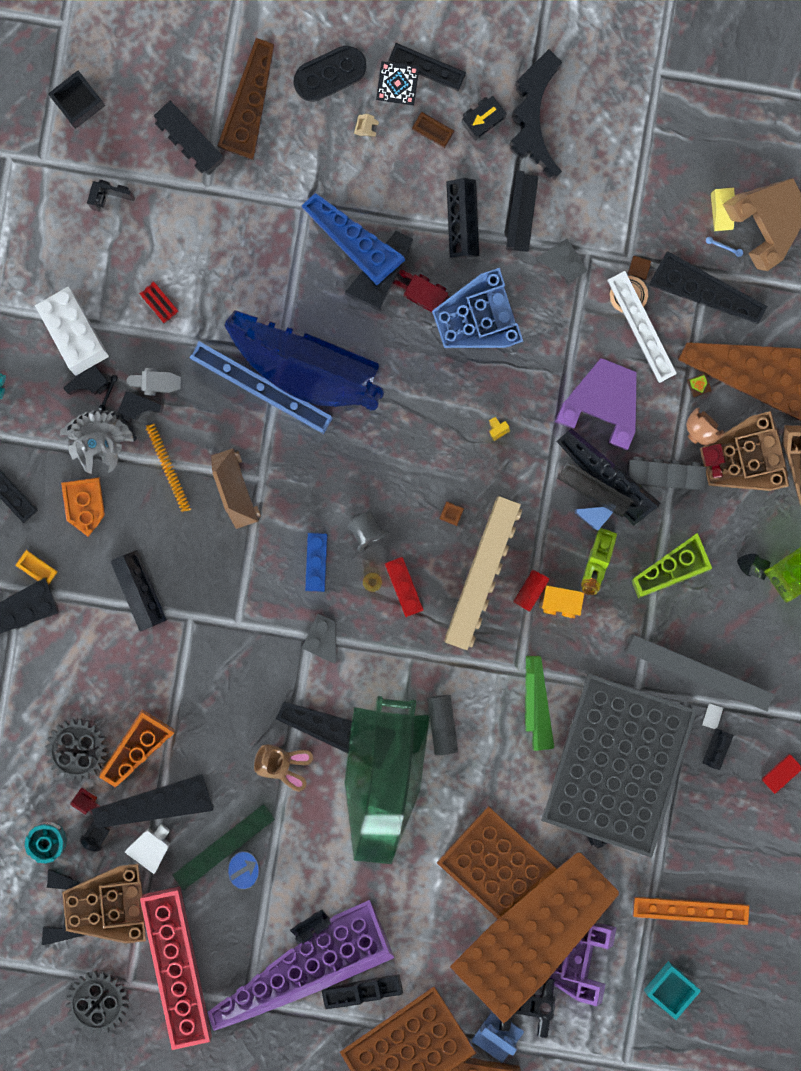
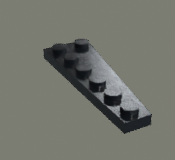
(694, 284)
(601, 468)
(317, 724)
(168, 801)

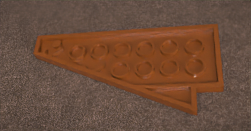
(758, 371)

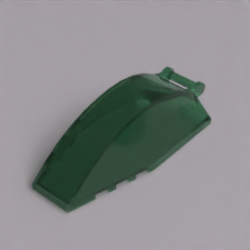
(383, 777)

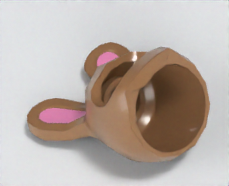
(275, 762)

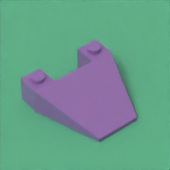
(606, 394)
(573, 971)

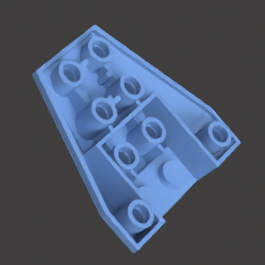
(478, 315)

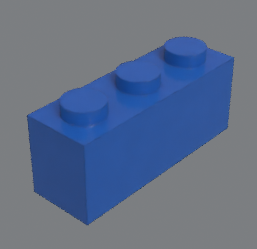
(316, 562)

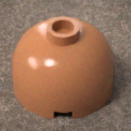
(702, 428)

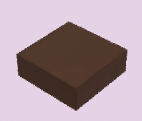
(639, 267)

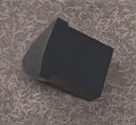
(753, 565)
(94, 837)

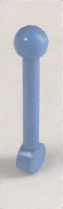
(709, 240)

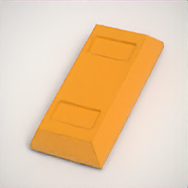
(35, 567)

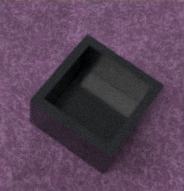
(76, 99)

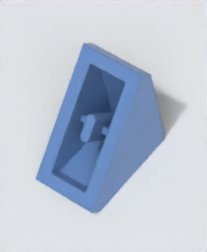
(594, 516)

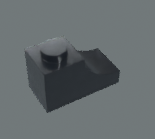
(90, 380)
(134, 406)

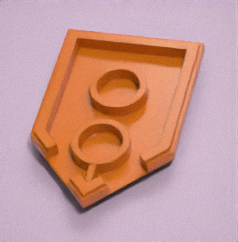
(83, 504)

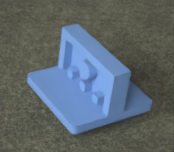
(495, 1041)

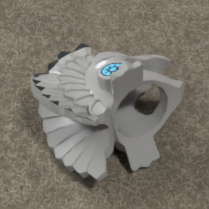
(98, 434)

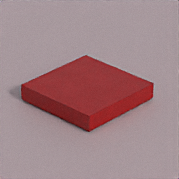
(531, 590)

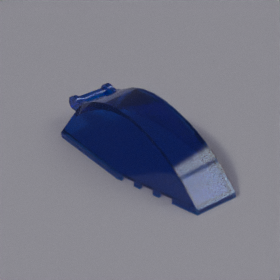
(305, 364)

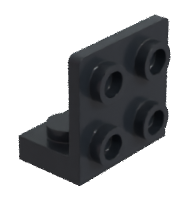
(98, 189)

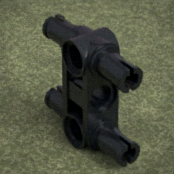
(533, 1008)

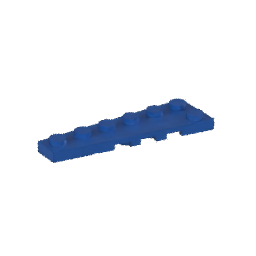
(365, 249)

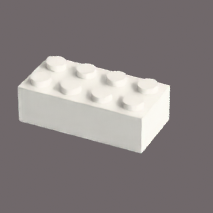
(71, 331)

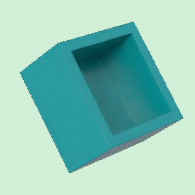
(672, 990)

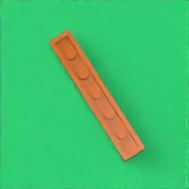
(690, 910)

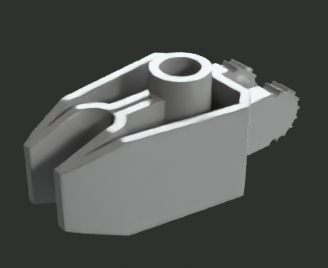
(154, 382)

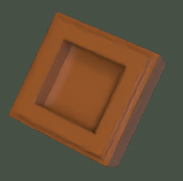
(451, 513)

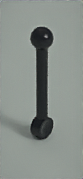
(102, 407)

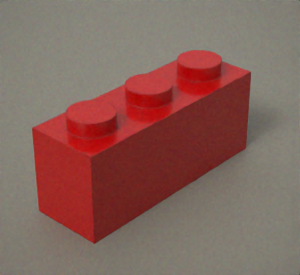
(403, 586)

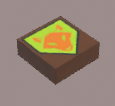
(699, 385)

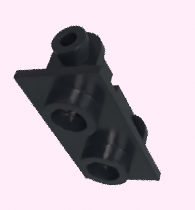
(717, 749)
(303, 931)

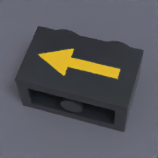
(483, 118)

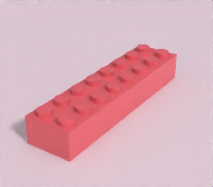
(176, 968)

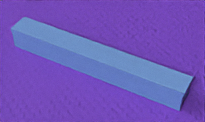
(260, 387)

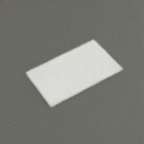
(712, 716)

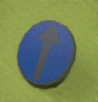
(244, 870)

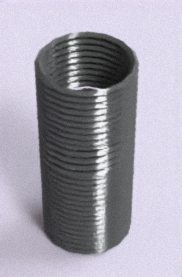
(442, 725)

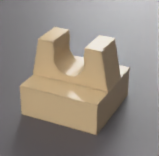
(364, 125)

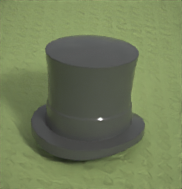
(366, 530)

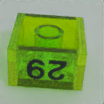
(786, 575)

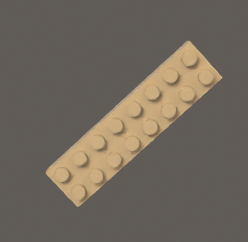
(482, 572)

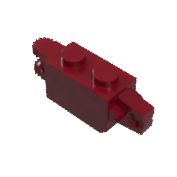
(422, 291)

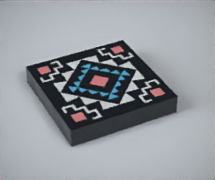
(397, 83)

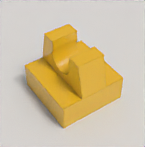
(498, 429)

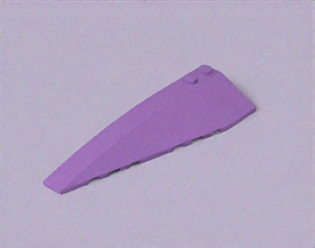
(342, 951)

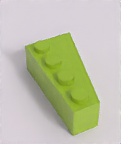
(677, 566)

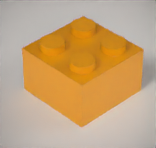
(561, 600)

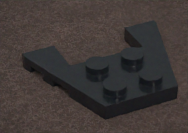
(56, 934)

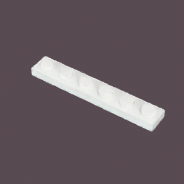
(641, 326)

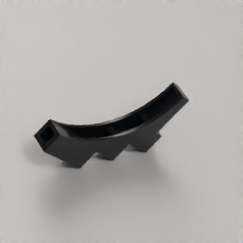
(527, 114)

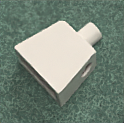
(150, 848)

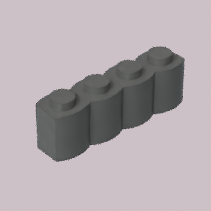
(667, 475)

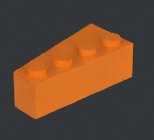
(137, 745)

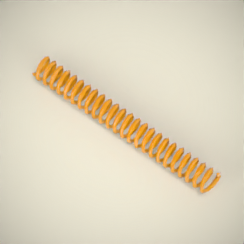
(178, 496)

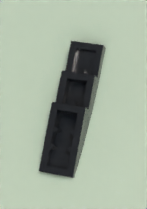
(362, 991)

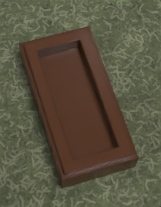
(433, 130)

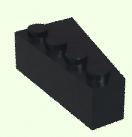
(366, 290)

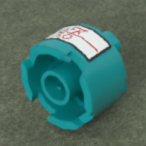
(40, 852)

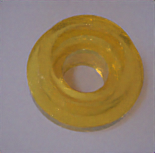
(377, 586)

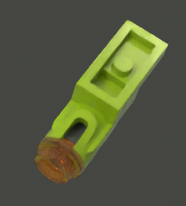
(598, 561)

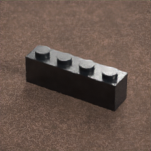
(191, 140)

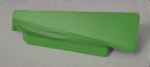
(536, 705)

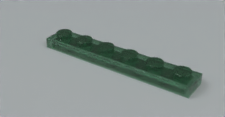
(223, 846)

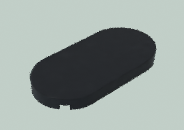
(329, 73)

